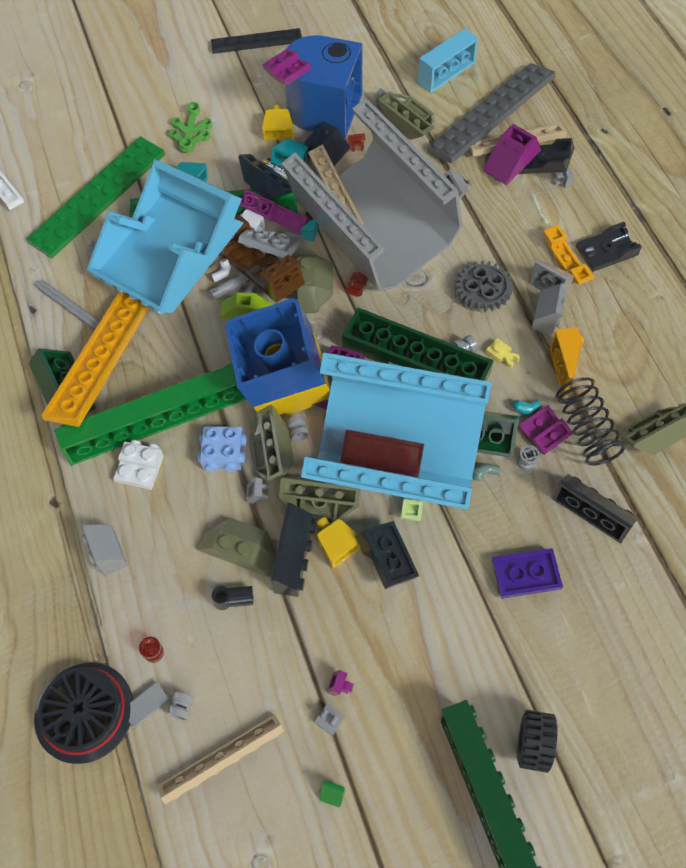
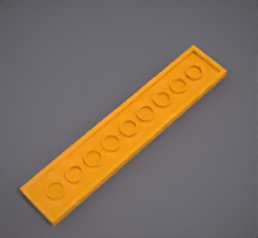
(95, 362)

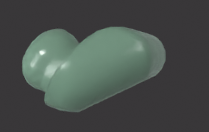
(485, 469)

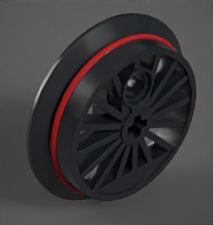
(104, 679)

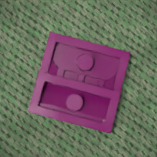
(286, 67)
(545, 430)

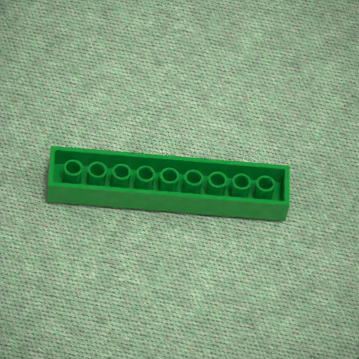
(149, 415)

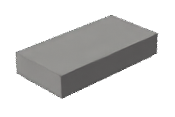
(147, 704)

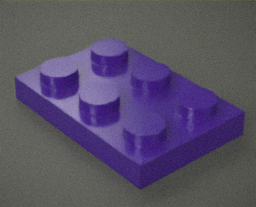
(527, 573)

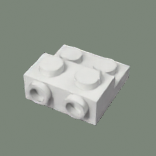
(138, 464)

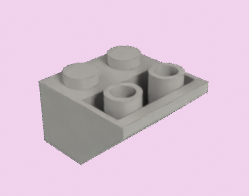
(549, 309)
(104, 548)

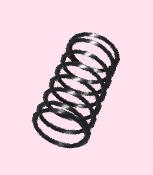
(572, 400)

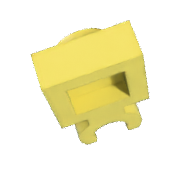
(501, 352)

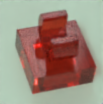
(356, 139)

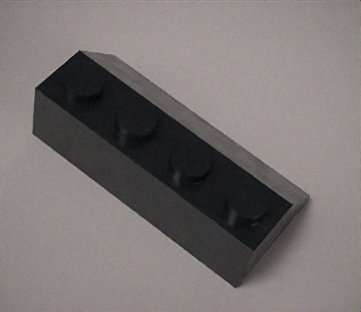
(594, 508)
(292, 551)

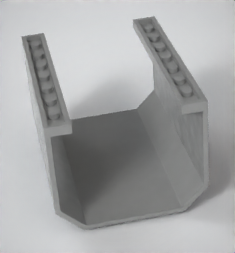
(400, 196)

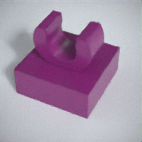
(339, 684)

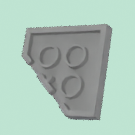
(269, 242)

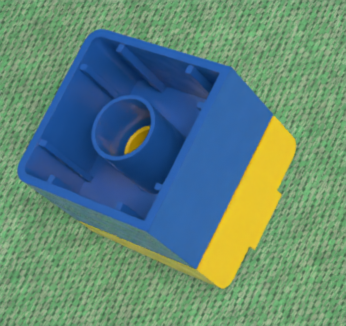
(277, 358)

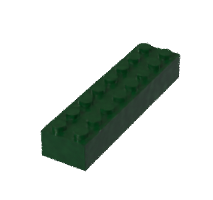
(407, 347)
(486, 787)

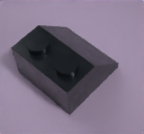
(331, 139)

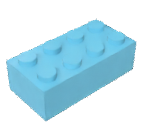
(447, 60)

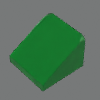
(332, 793)

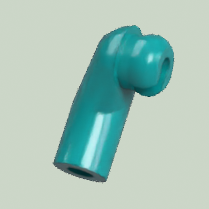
(524, 407)

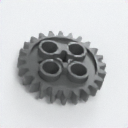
(483, 286)

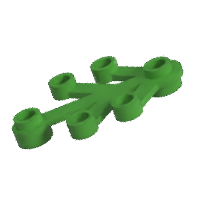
(188, 143)

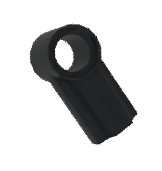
(235, 597)

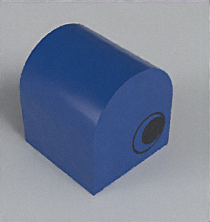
(329, 87)

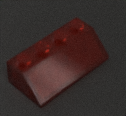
(382, 453)

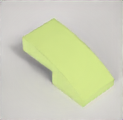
(412, 509)

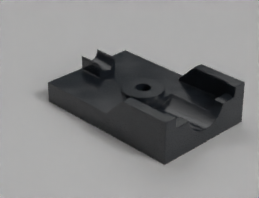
(557, 158)
(619, 248)
(387, 540)

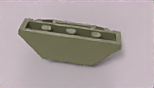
(407, 114)
(318, 282)
(657, 430)
(270, 445)
(319, 497)
(240, 545)

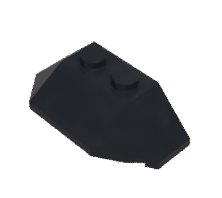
(263, 178)

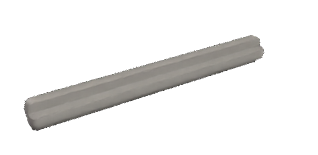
(68, 304)

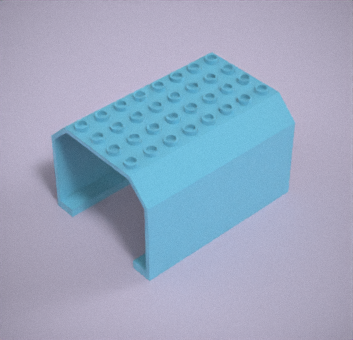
(404, 405)

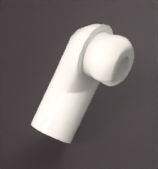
(224, 270)

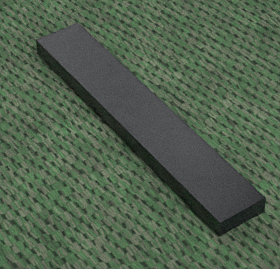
(254, 41)

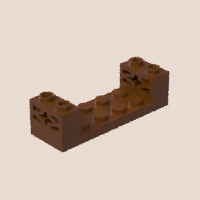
(266, 271)

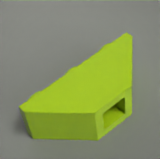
(241, 304)

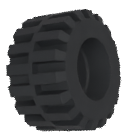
(537, 741)

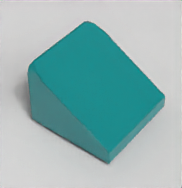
(310, 230)

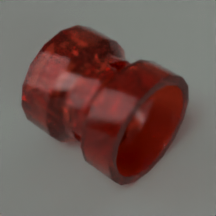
(357, 284)
(148, 646)

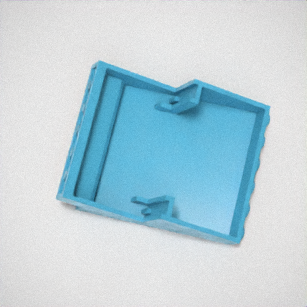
(168, 240)

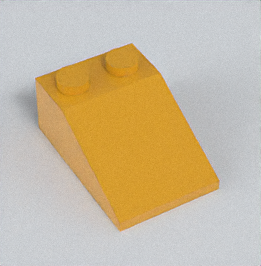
(565, 354)

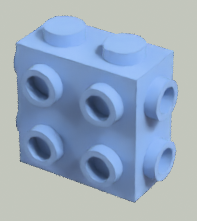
(222, 448)

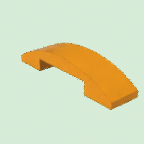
(564, 255)

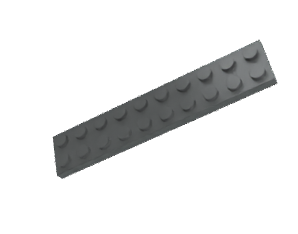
(491, 112)

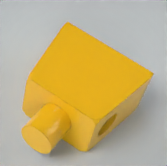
(277, 124)
(336, 541)

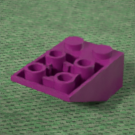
(511, 154)

